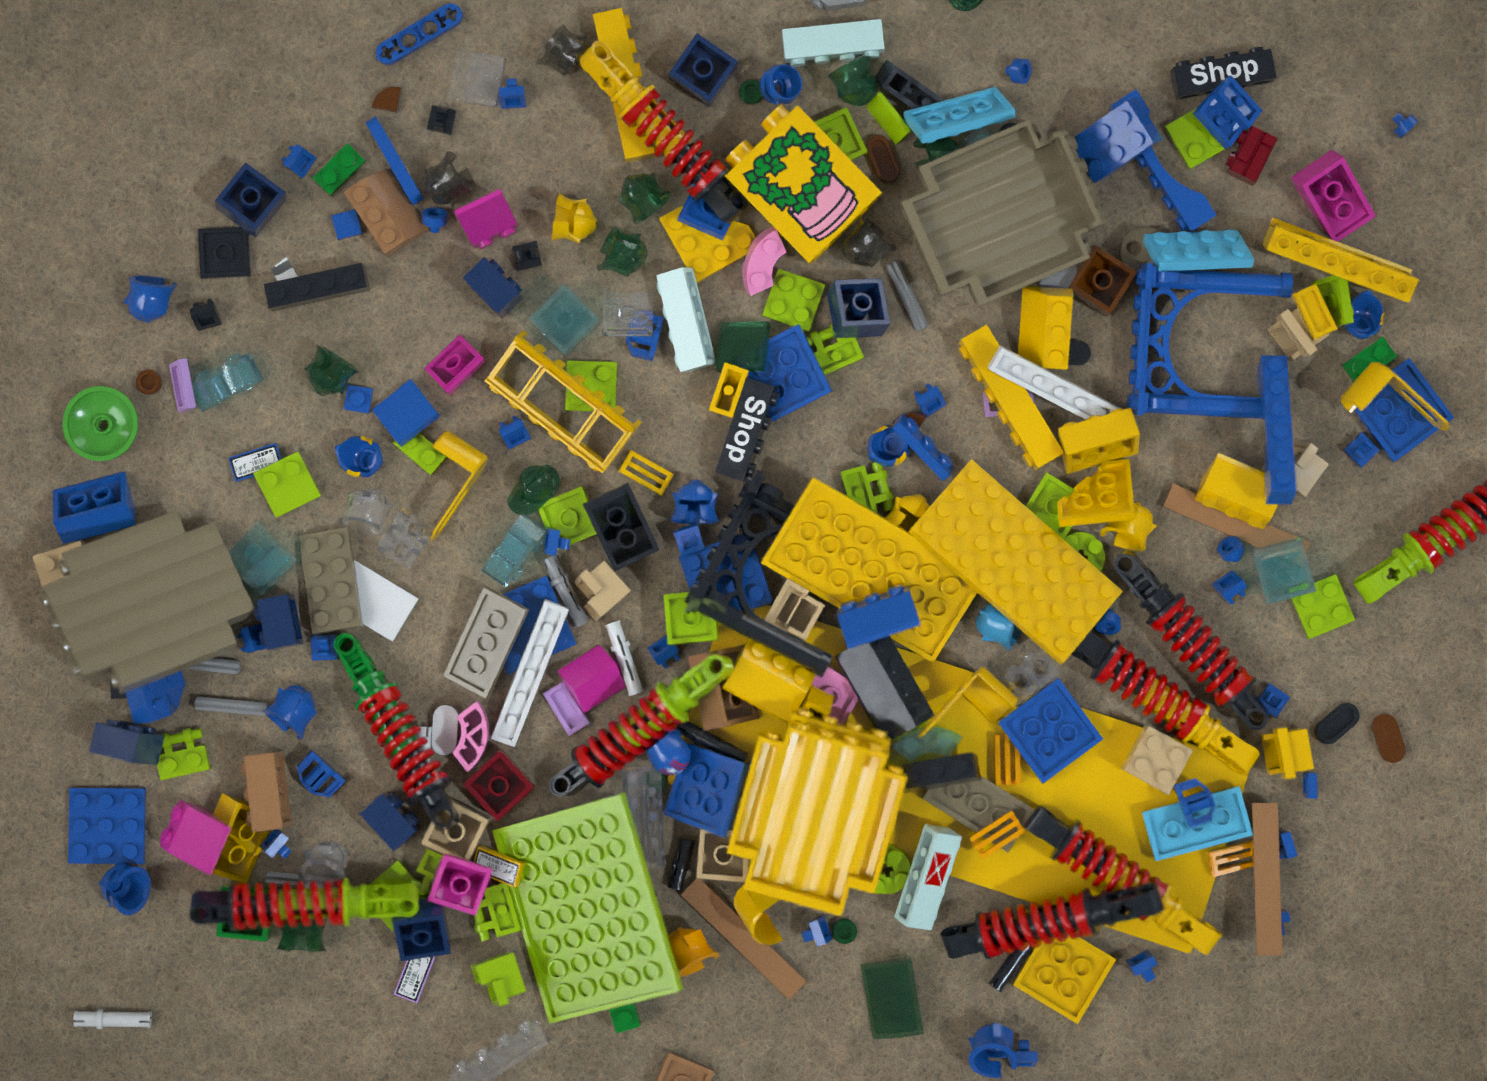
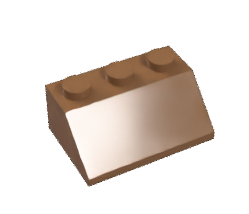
(386, 211)
(719, 706)
(266, 791)

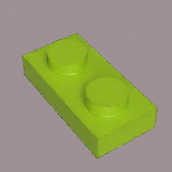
(423, 453)

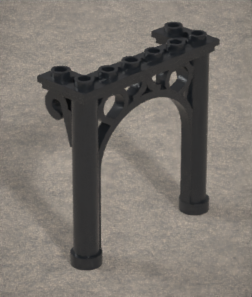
(767, 501)

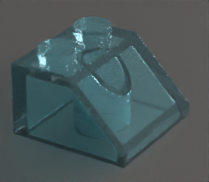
(261, 558)

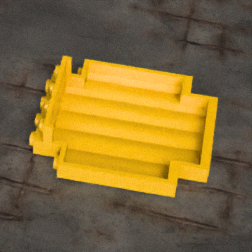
(817, 812)

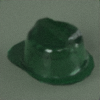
(533, 489)

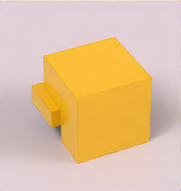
(1287, 751)

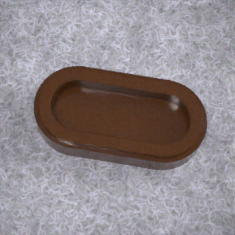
(882, 159)
(1388, 738)

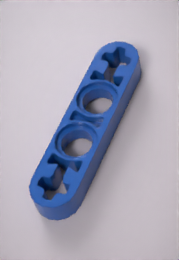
(417, 31)
(394, 160)

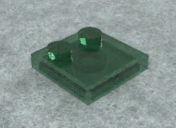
(743, 345)

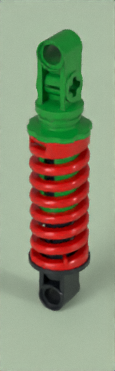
(396, 734)

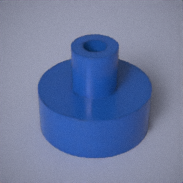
(1019, 71)
(1404, 124)
(434, 218)
(1230, 549)
(1109, 623)

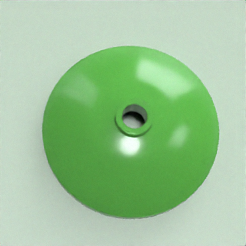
(83, 422)

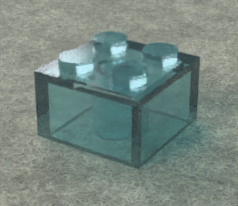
(564, 320)
(1284, 570)

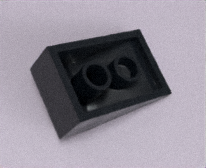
(621, 527)

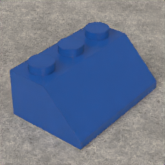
(93, 508)
(878, 616)

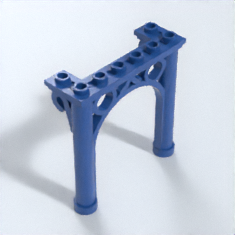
(1202, 283)

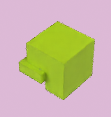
(500, 976)

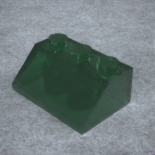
(892, 998)

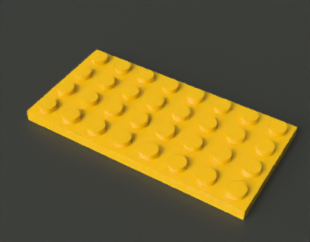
(851, 552)
(1015, 561)

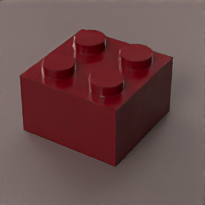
(499, 785)

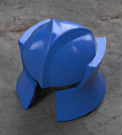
(148, 297)
(695, 504)
(292, 709)
(126, 888)
(991, 1042)

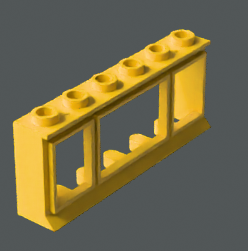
(1340, 260)
(574, 384)

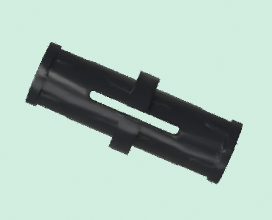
(680, 864)

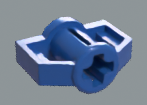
(651, 341)
(319, 775)
(1195, 802)

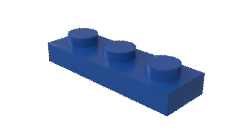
(923, 446)

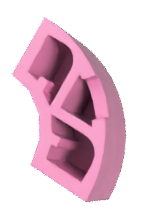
(760, 261)
(474, 736)

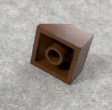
(1102, 281)

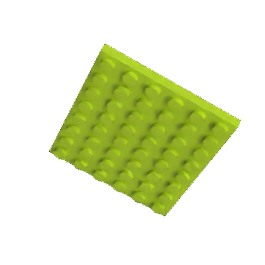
(589, 909)

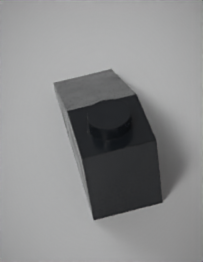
(905, 87)

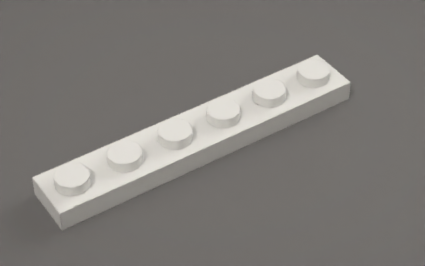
(1048, 384)
(529, 672)

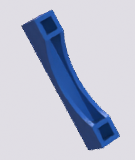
(1188, 205)
(1279, 449)

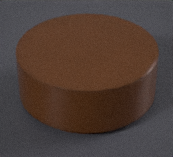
(148, 382)

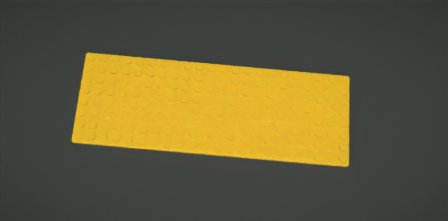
(1086, 790)

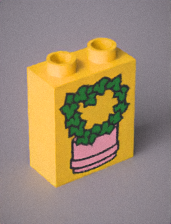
(801, 182)

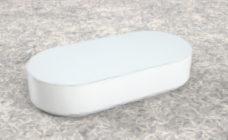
(445, 730)

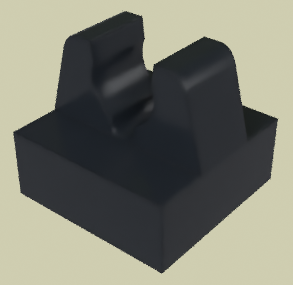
(441, 120)
(527, 256)
(205, 315)

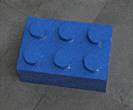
(1116, 139)

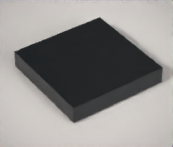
(224, 253)

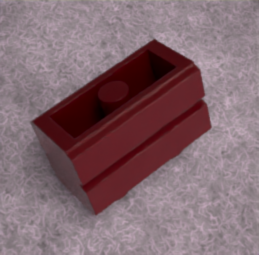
(1251, 155)

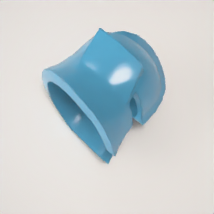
(997, 627)

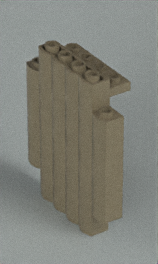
(1004, 213)
(146, 602)

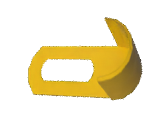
(1372, 382)
(468, 458)
(984, 693)
(750, 908)

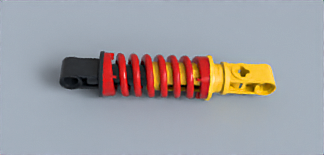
(661, 131)
(1184, 714)
(1117, 874)

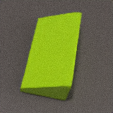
(888, 118)

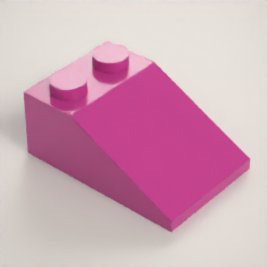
(1333, 195)
(487, 219)
(194, 836)

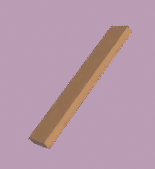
(1182, 502)
(1266, 879)
(731, 926)

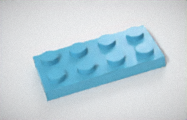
(959, 115)
(1198, 250)
(1170, 833)

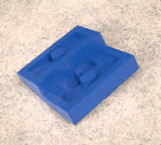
(1227, 112)

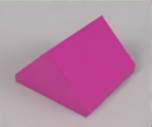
(455, 365)
(592, 678)
(459, 884)

